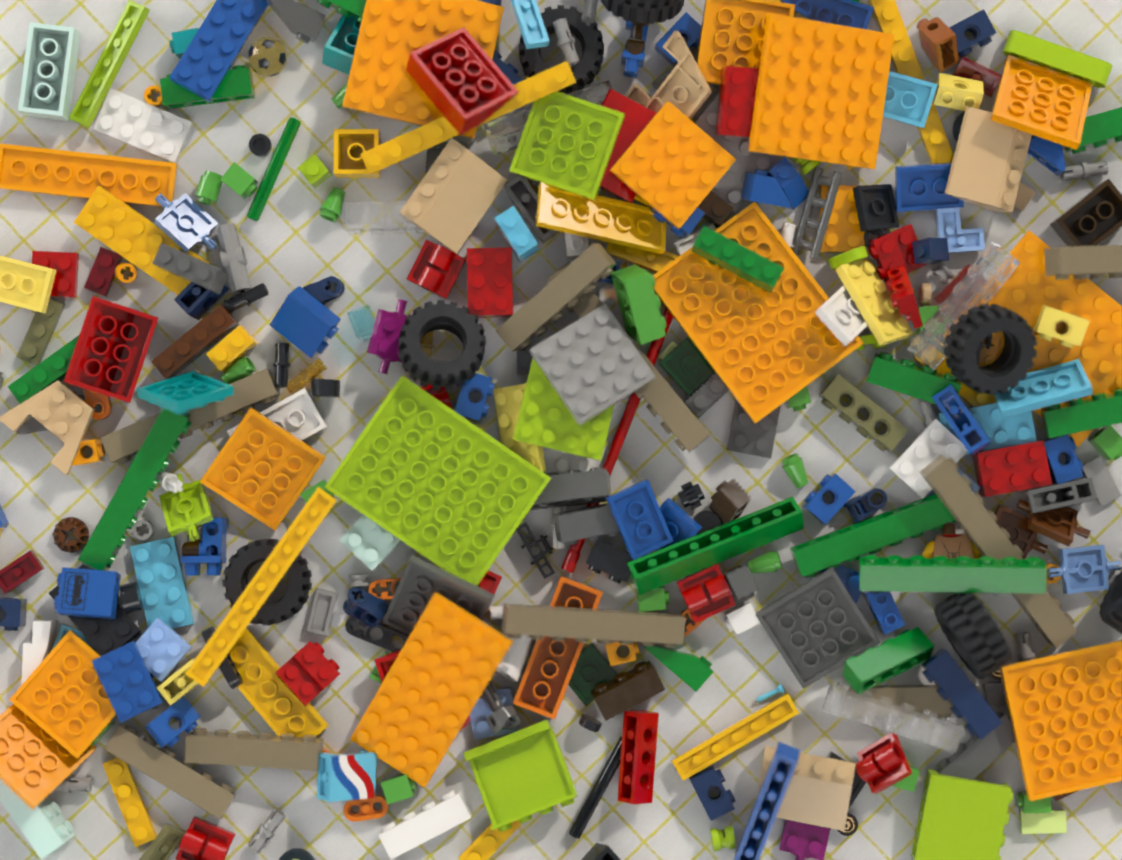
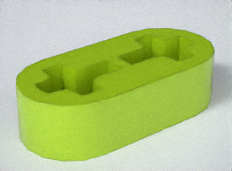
(848, 257)

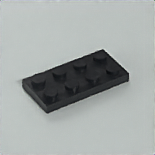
(105, 633)

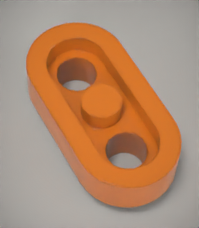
(93, 399)
(366, 808)

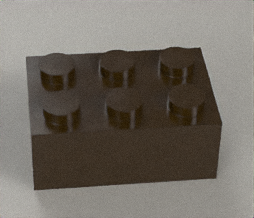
(1091, 217)

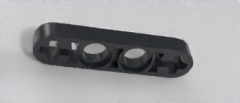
(384, 642)

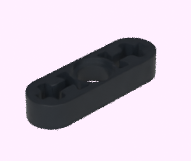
(227, 667)

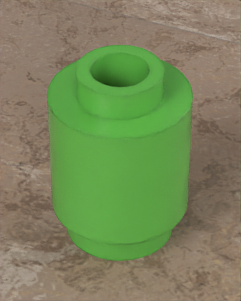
(209, 188)

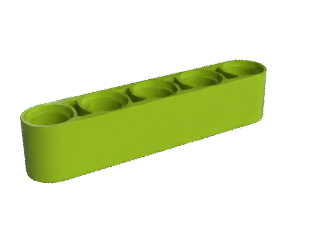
(1058, 58)

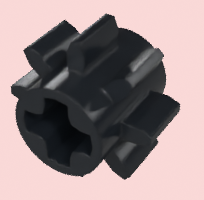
(691, 495)

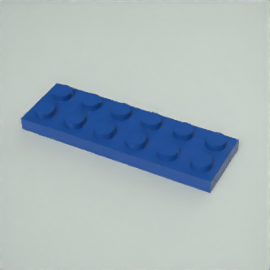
(217, 45)

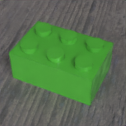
(639, 304)

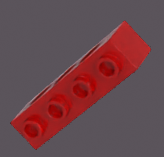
(638, 756)

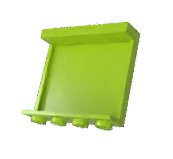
(522, 775)
(961, 819)

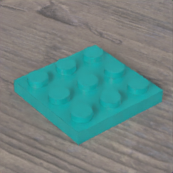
(185, 392)

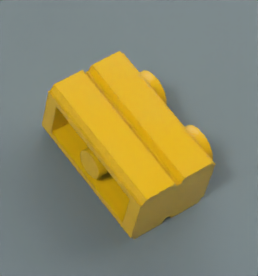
(231, 348)

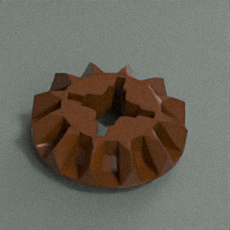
(81, 532)

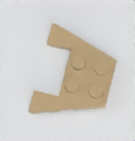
(684, 85)
(60, 413)

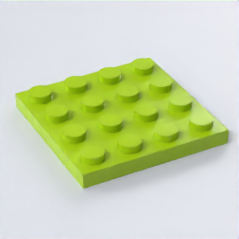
(567, 143)
(549, 424)

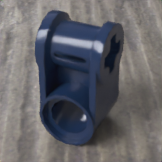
(321, 291)
(864, 505)
(367, 608)

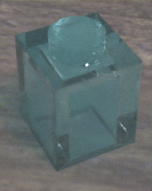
(362, 322)

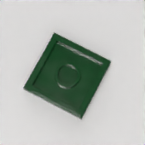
(687, 366)
(588, 672)

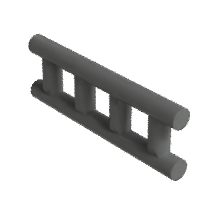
(826, 204)

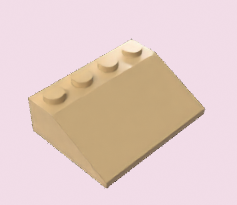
(987, 162)
(453, 196)
(816, 791)

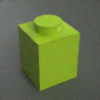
(314, 171)

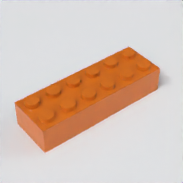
(551, 660)

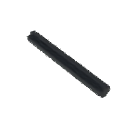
(597, 792)

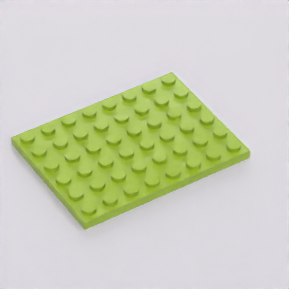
(437, 482)

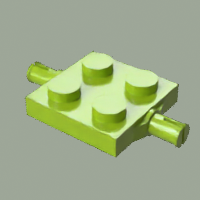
(186, 509)

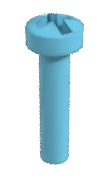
(780, 689)

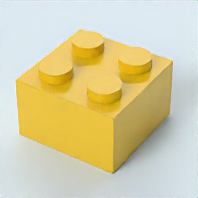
(348, 150)

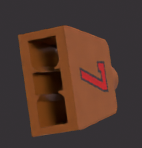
(937, 34)

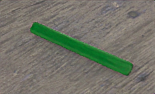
(273, 169)

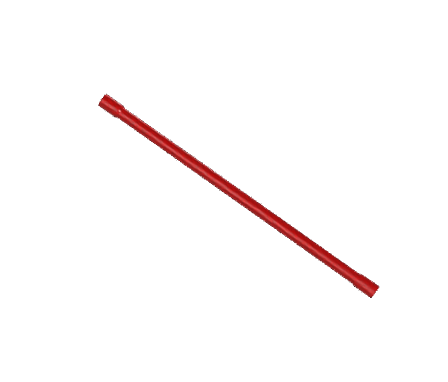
(574, 552)

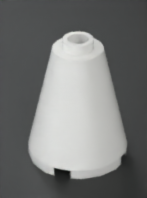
(515, 658)

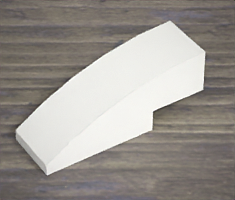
(39, 648)

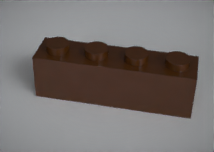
(195, 342)

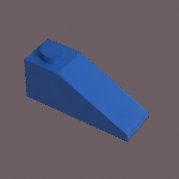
(962, 420)

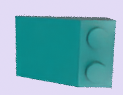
(341, 45)

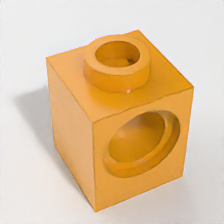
(97, 456)
(614, 659)

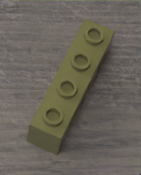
(893, 431)

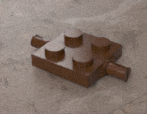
(1055, 524)
(1017, 526)

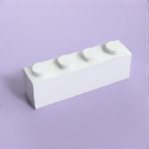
(425, 824)

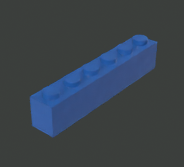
(767, 802)

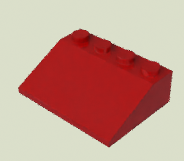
(460, 80)
(634, 122)
(111, 349)

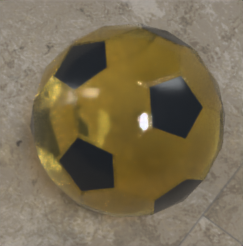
(267, 56)

